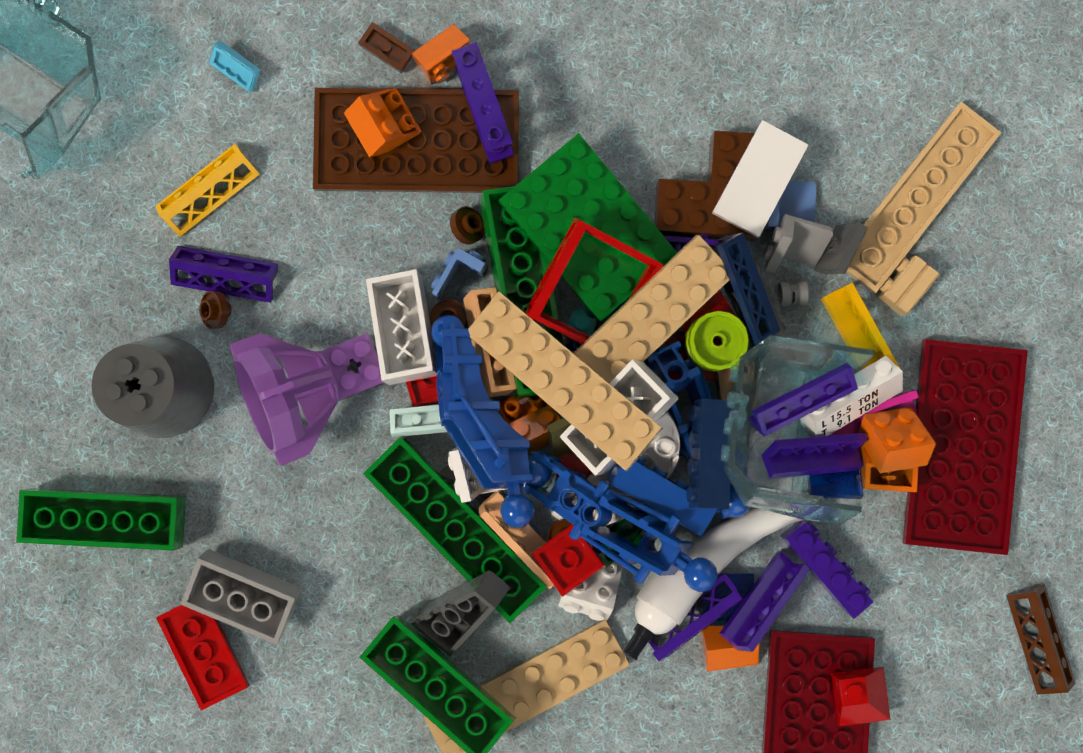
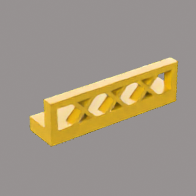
(202, 182)
(856, 323)

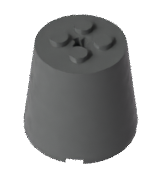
(173, 389)

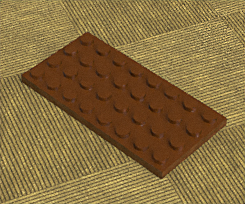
(439, 159)

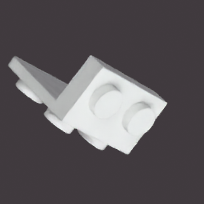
(466, 483)
(594, 595)

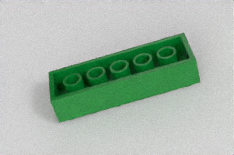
(101, 519)
(437, 687)

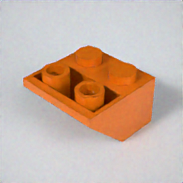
(436, 56)
(381, 121)
(529, 418)
(898, 480)

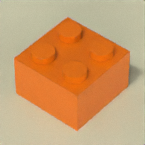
(896, 439)

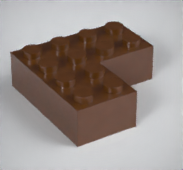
(687, 206)

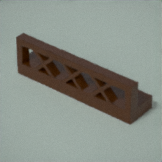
(1050, 637)

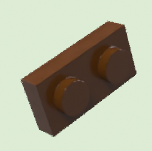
(386, 47)

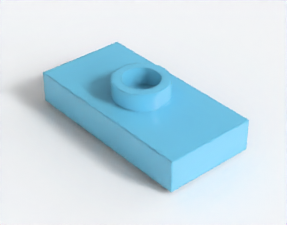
(234, 66)

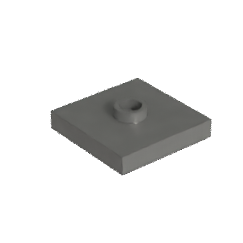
(841, 248)

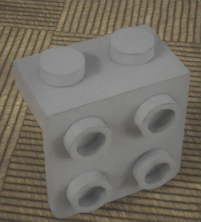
(796, 241)

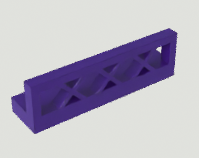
(222, 268)
(803, 400)
(814, 455)
(763, 603)
(702, 622)

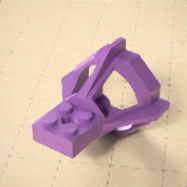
(313, 380)

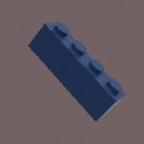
(708, 480)

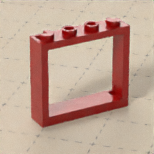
(560, 262)

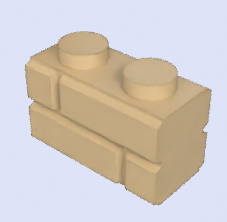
(907, 285)

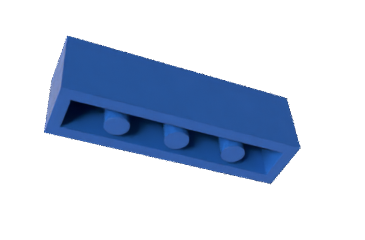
(661, 494)

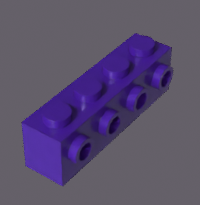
(826, 568)

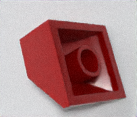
(860, 696)

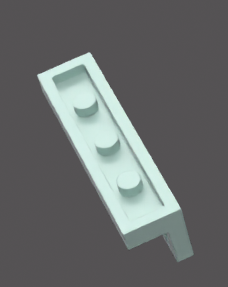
(415, 421)

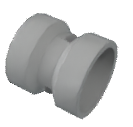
(792, 294)

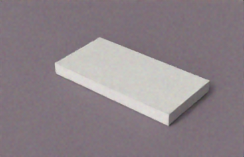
(760, 179)

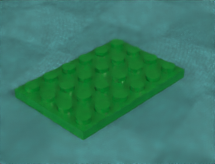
(581, 186)

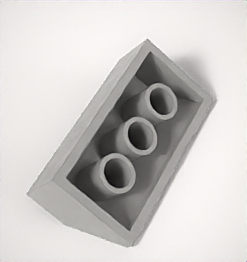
(241, 596)

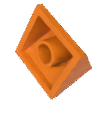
(722, 655)

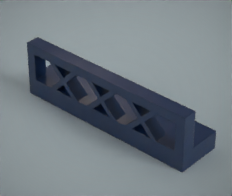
(748, 287)

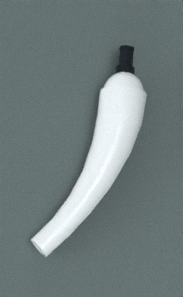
(668, 598)

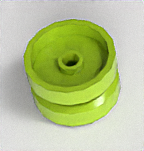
(731, 336)

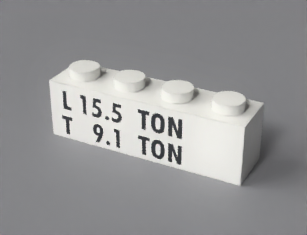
(875, 386)

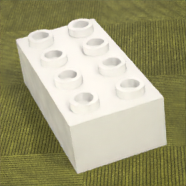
(401, 327)
(644, 390)

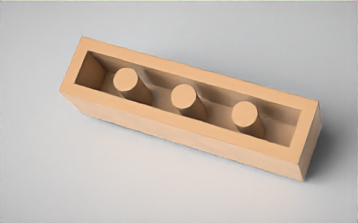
(495, 377)

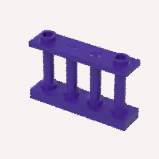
(483, 103)

